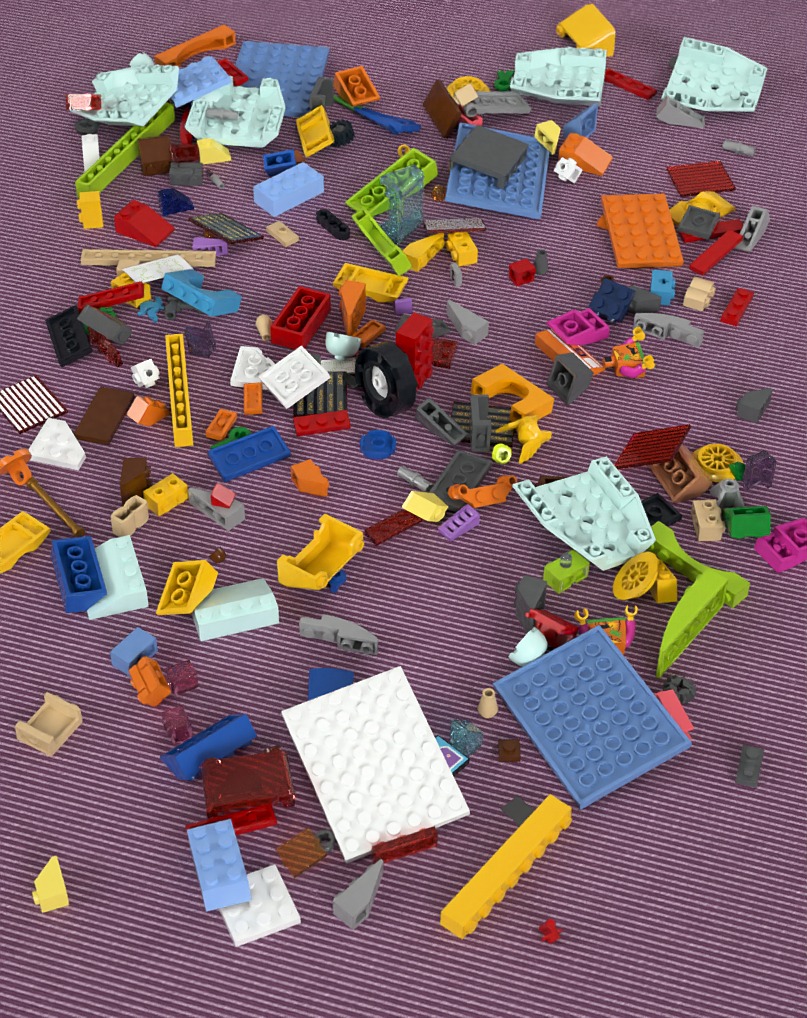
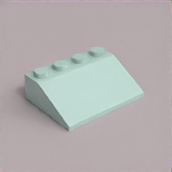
(121, 578)
(236, 610)

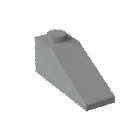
(678, 114)
(753, 228)
(469, 325)
(223, 516)

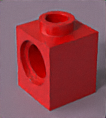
(521, 272)

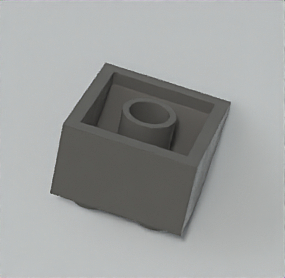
(569, 377)
(530, 595)

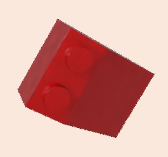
(142, 224)

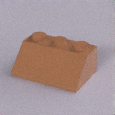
(682, 477)

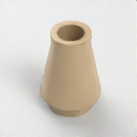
(263, 325)
(488, 705)

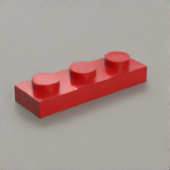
(238, 76)
(737, 307)
(321, 423)

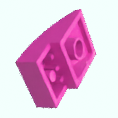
(579, 327)
(785, 545)

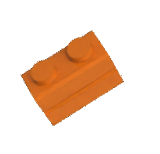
(149, 682)

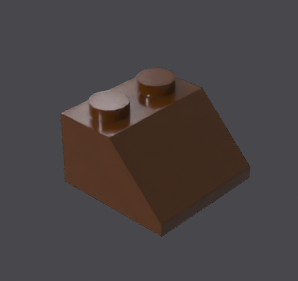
(155, 155)
(134, 478)

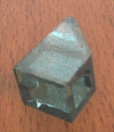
(465, 736)

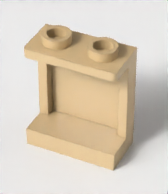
(50, 725)

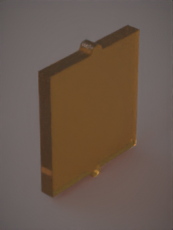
(301, 852)

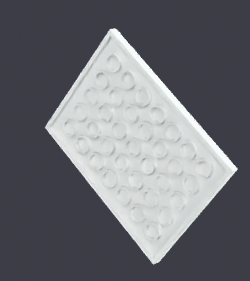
(374, 763)

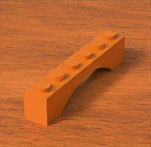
(217, 38)

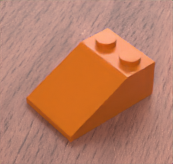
(355, 86)
(585, 153)
(352, 305)

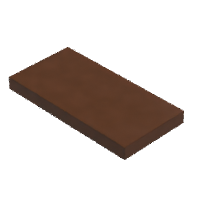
(442, 108)
(104, 415)

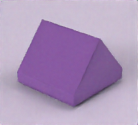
(402, 306)

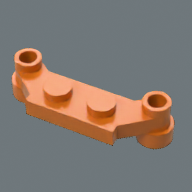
(483, 495)

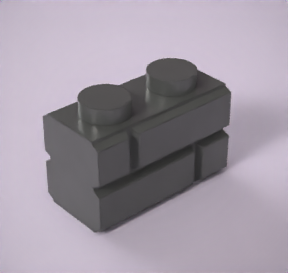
(186, 174)

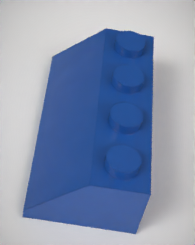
(77, 573)
(213, 742)

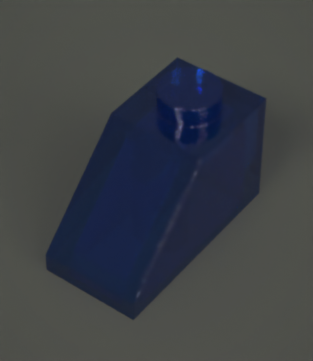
(173, 201)

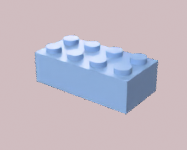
(288, 189)
(219, 865)

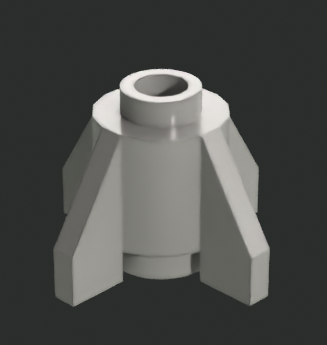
(727, 493)

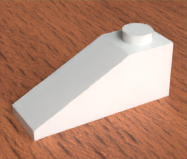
(90, 150)

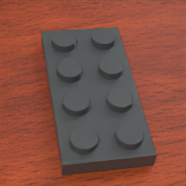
(461, 470)

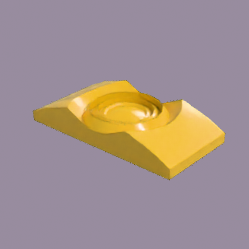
(314, 131)
(706, 200)
(379, 285)
(19, 537)

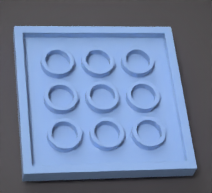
(199, 80)

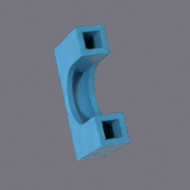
(187, 287)

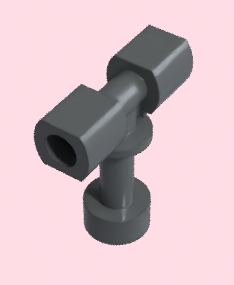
(174, 305)

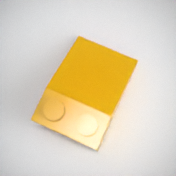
(186, 587)

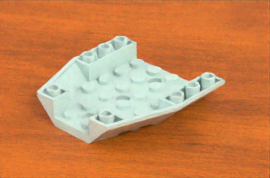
(717, 67)
(561, 75)
(132, 94)
(258, 118)
(599, 498)

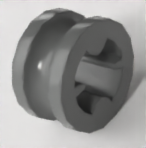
(326, 834)

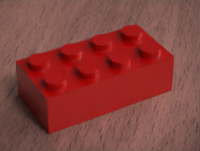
(300, 318)
(416, 341)

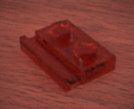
(443, 352)

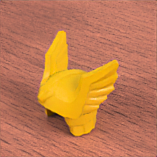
(528, 435)

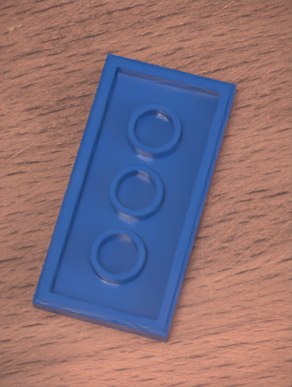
(249, 453)

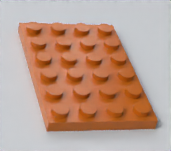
(641, 231)

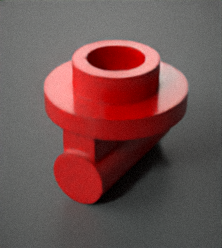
(550, 932)

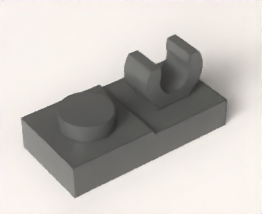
(749, 766)

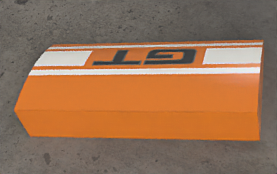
(553, 345)

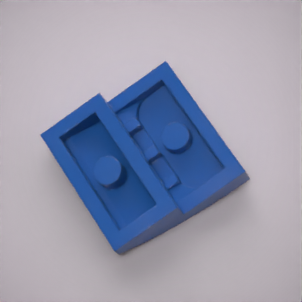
(327, 680)

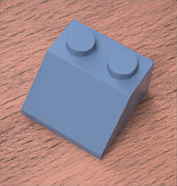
(582, 123)

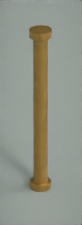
(33, 484)

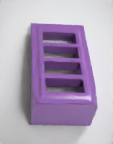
(206, 244)
(467, 514)

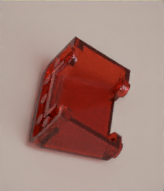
(247, 782)

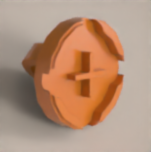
(17, 464)

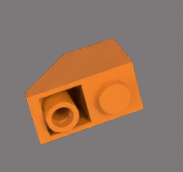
(147, 411)
(309, 479)

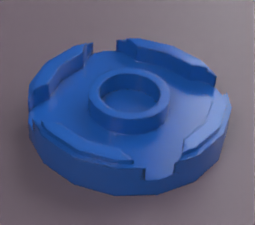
(377, 444)

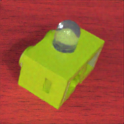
(566, 570)

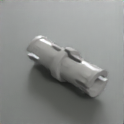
(222, 114)
(739, 148)
(414, 479)

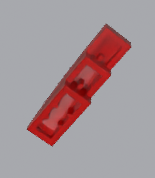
(185, 136)

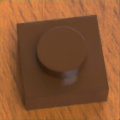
(509, 750)

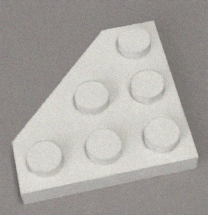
(249, 366)
(57, 446)

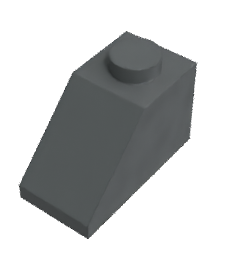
(644, 301)
(754, 404)

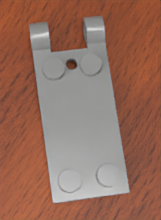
(496, 103)

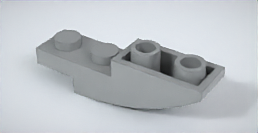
(666, 325)
(346, 634)

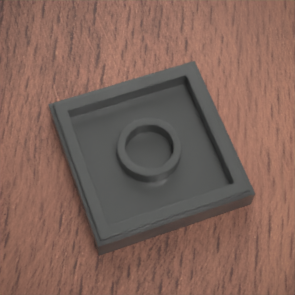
(698, 222)

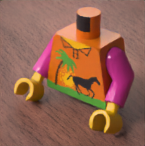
(628, 357)
(618, 629)

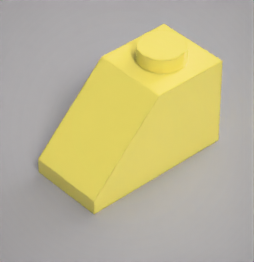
(548, 135)
(212, 151)
(425, 506)
(50, 887)

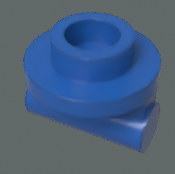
(337, 580)

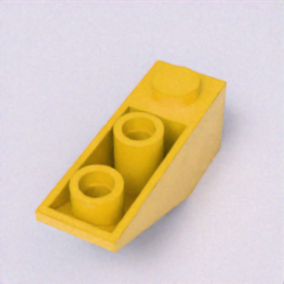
(423, 250)
(665, 585)

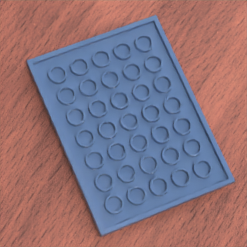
(293, 65)
(521, 194)
(591, 716)

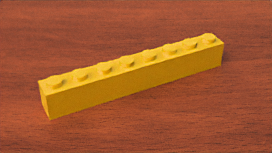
(179, 390)
(506, 867)

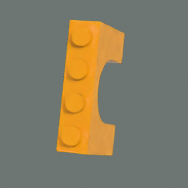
(504, 380)

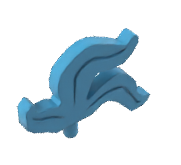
(153, 306)

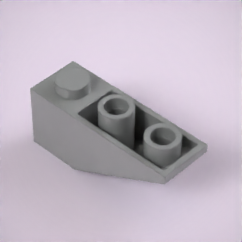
(357, 900)

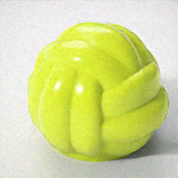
(501, 453)

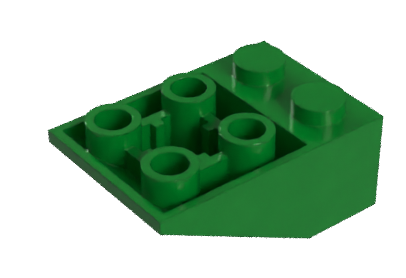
(747, 521)

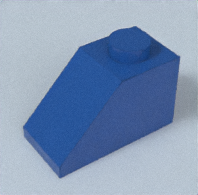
(279, 162)

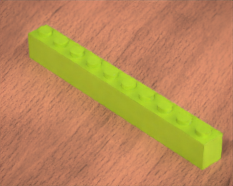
(123, 152)

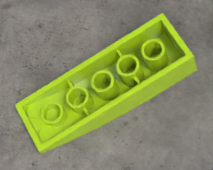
(373, 194)
(690, 616)

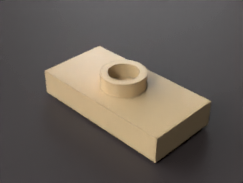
(282, 233)

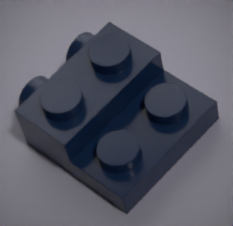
(612, 300)

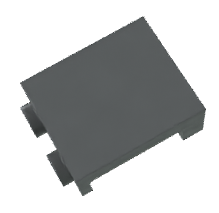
(322, 93)
(479, 424)

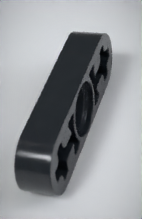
(326, 218)

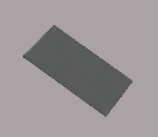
(517, 810)

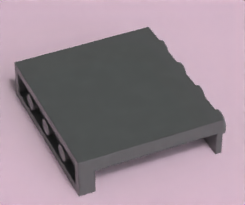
(490, 154)

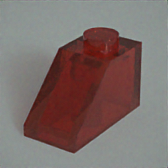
(83, 101)
(185, 153)

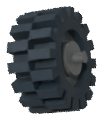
(342, 132)

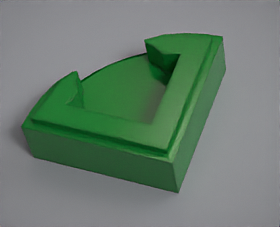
(738, 470)

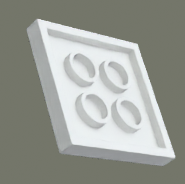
(294, 377)
(266, 912)

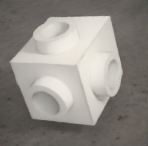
(568, 170)
(145, 373)

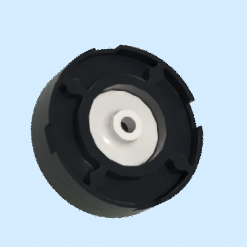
(386, 379)

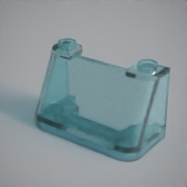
(405, 202)

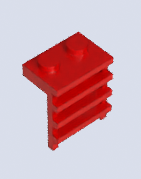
(555, 629)

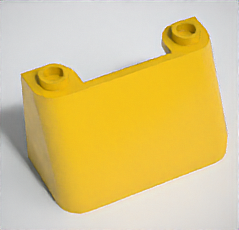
(588, 29)
(322, 557)

